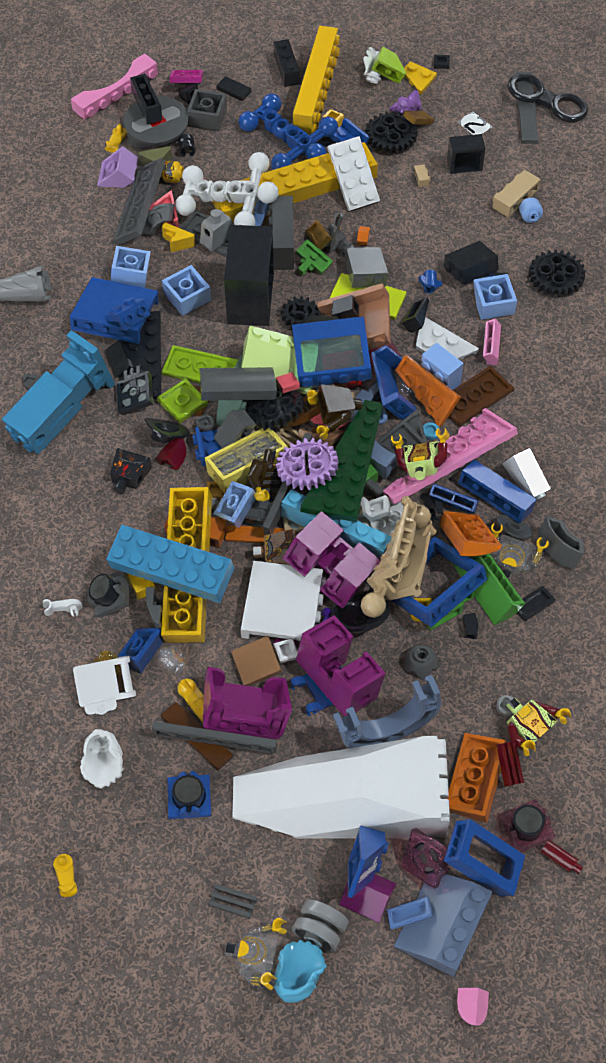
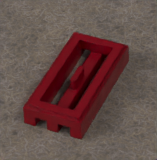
(510, 763)

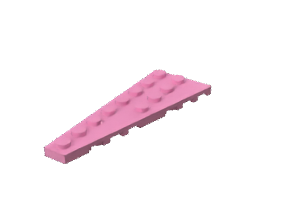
(470, 443)

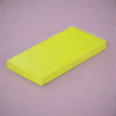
(396, 296)

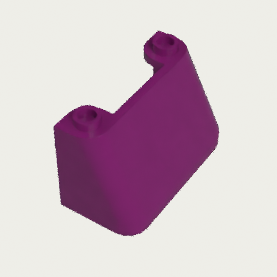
(246, 708)

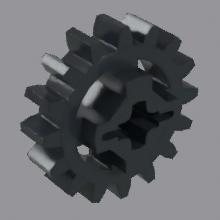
(299, 311)

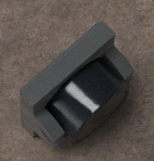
(110, 592)

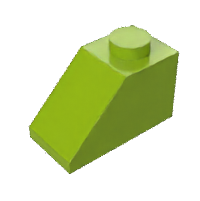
(389, 65)

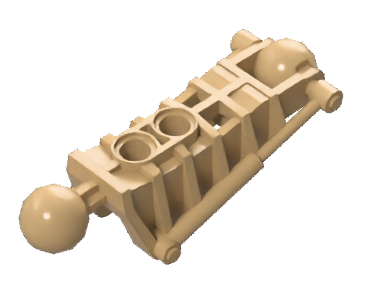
(404, 560)

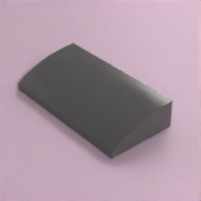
(238, 383)

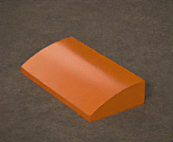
(469, 533)
(475, 777)

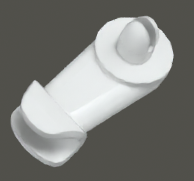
(68, 605)

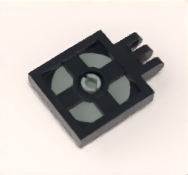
(135, 390)

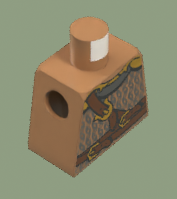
(275, 546)

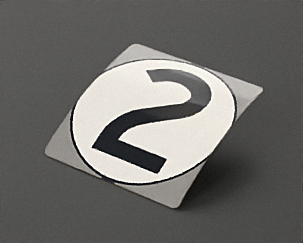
(474, 124)

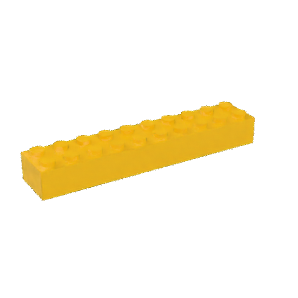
(300, 180)

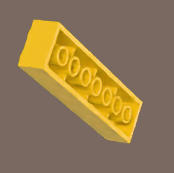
(316, 79)
(188, 524)

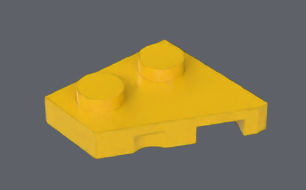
(419, 76)

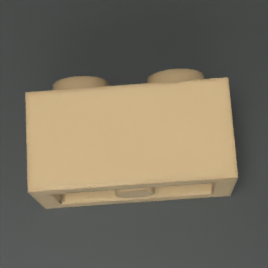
(421, 175)

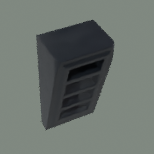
(416, 316)

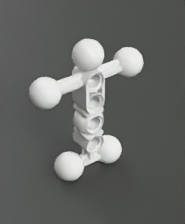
(236, 191)

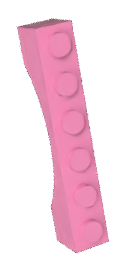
(90, 102)

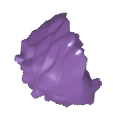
(411, 103)

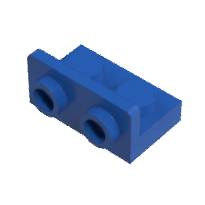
(348, 131)
(206, 444)

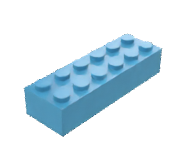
(170, 563)

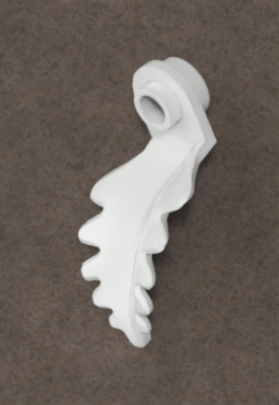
(370, 74)

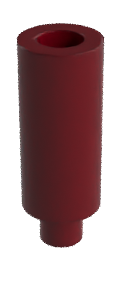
(561, 857)

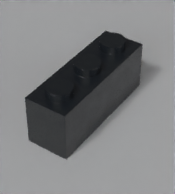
(286, 63)
(146, 98)

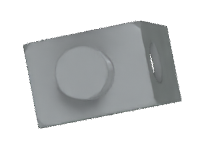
(215, 230)

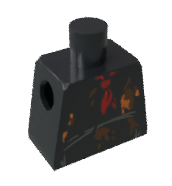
(129, 470)

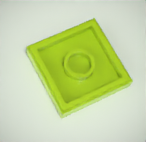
(182, 401)

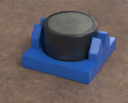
(189, 793)

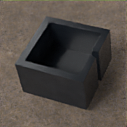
(466, 153)

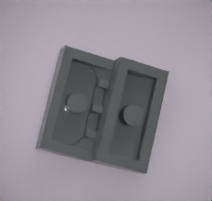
(154, 607)

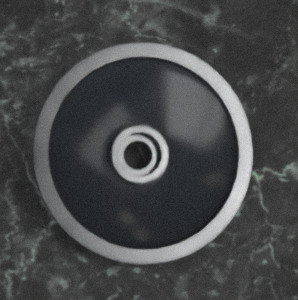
(355, 620)

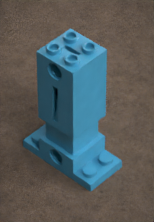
(57, 396)

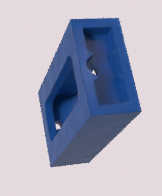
(460, 859)

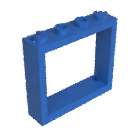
(453, 595)

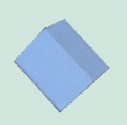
(235, 503)

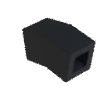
(471, 625)

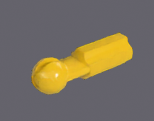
(193, 696)

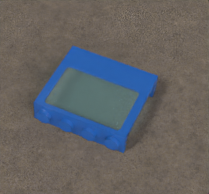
(331, 352)

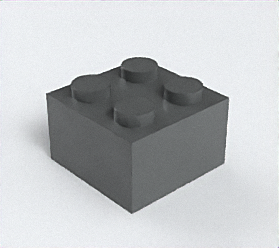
(207, 109)

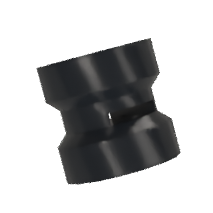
(186, 145)

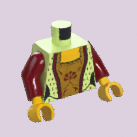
(422, 458)
(532, 722)

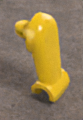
(116, 138)
(65, 873)

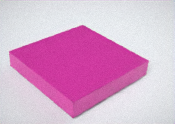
(186, 76)

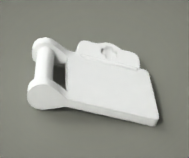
(98, 685)

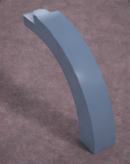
(381, 459)

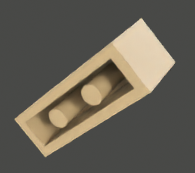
(522, 187)

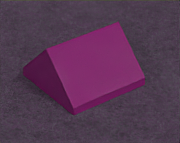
(371, 899)

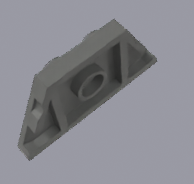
(410, 430)

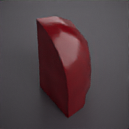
(173, 453)

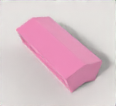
(493, 342)

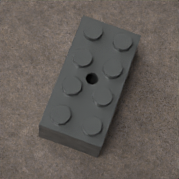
(282, 232)

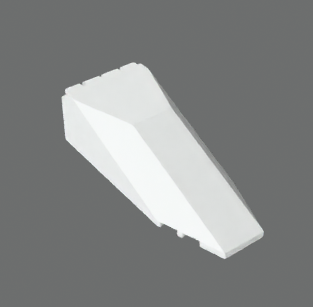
(335, 792)

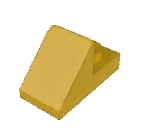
(178, 238)

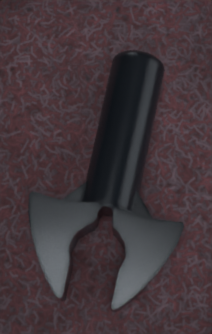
(434, 507)

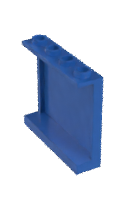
(99, 299)

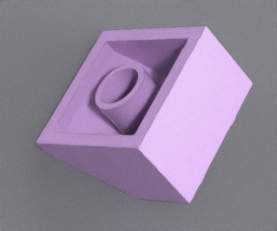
(118, 169)

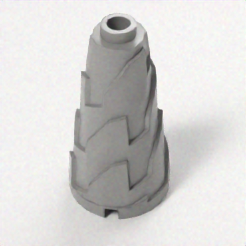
(26, 286)

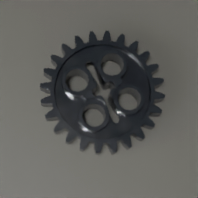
(391, 132)
(557, 273)
(276, 412)

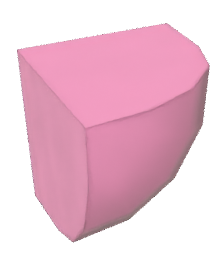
(473, 1005)

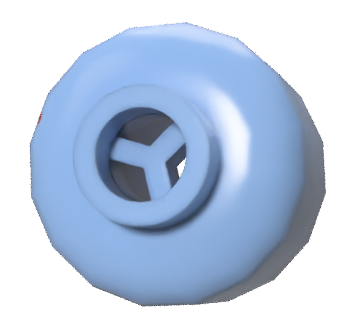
(531, 210)

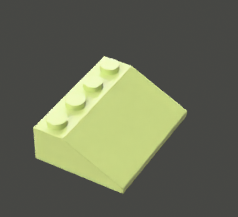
(270, 349)

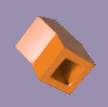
(363, 235)

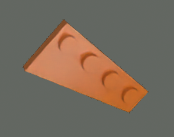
(428, 389)

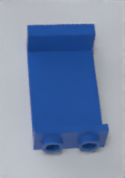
(385, 362)

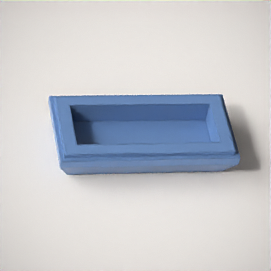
(409, 913)

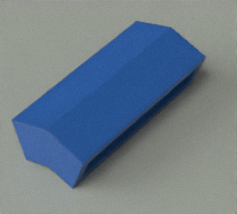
(455, 495)

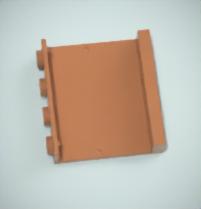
(373, 307)

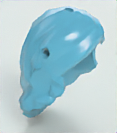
(298, 971)

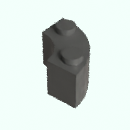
(562, 544)

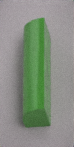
(497, 593)

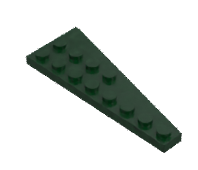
(344, 493)

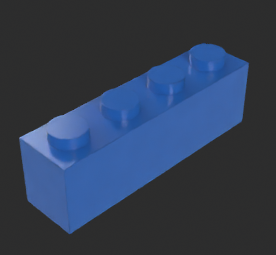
(497, 491)

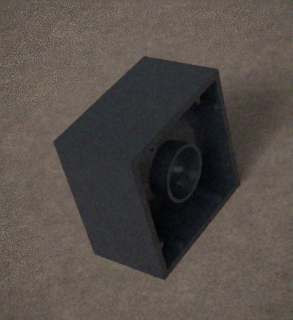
(249, 275)

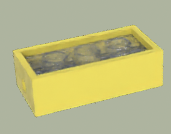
(235, 460)

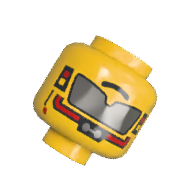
(172, 172)

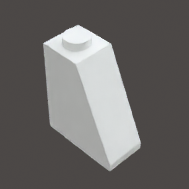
(527, 474)

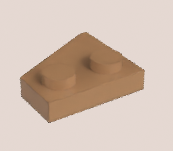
(333, 436)

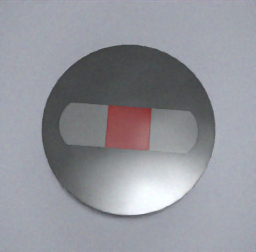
(157, 133)

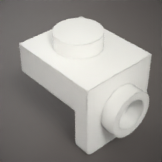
(375, 508)

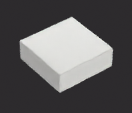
(285, 650)

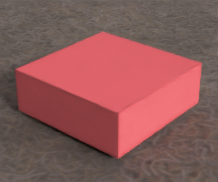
(287, 382)

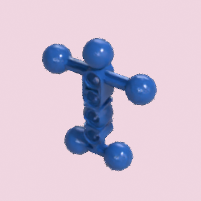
(296, 139)

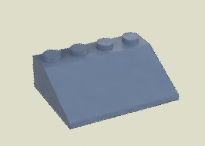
(446, 935)

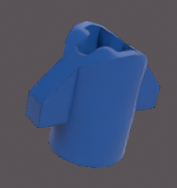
(429, 281)

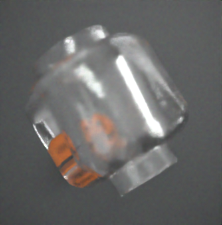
(172, 660)

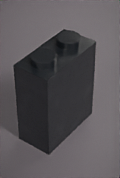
(471, 262)

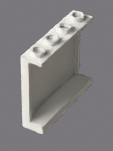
(282, 601)

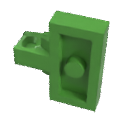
(312, 259)

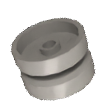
(320, 925)

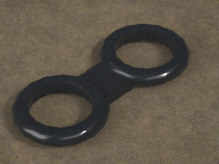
(547, 98)

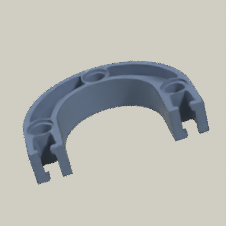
(405, 721)

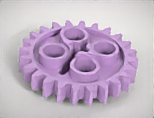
(292, 464)

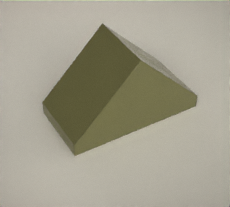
(151, 155)

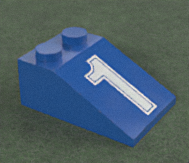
(365, 858)

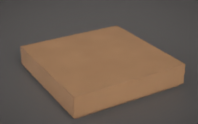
(256, 661)

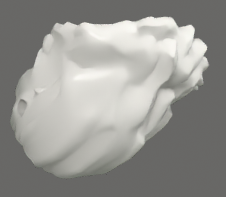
(101, 759)

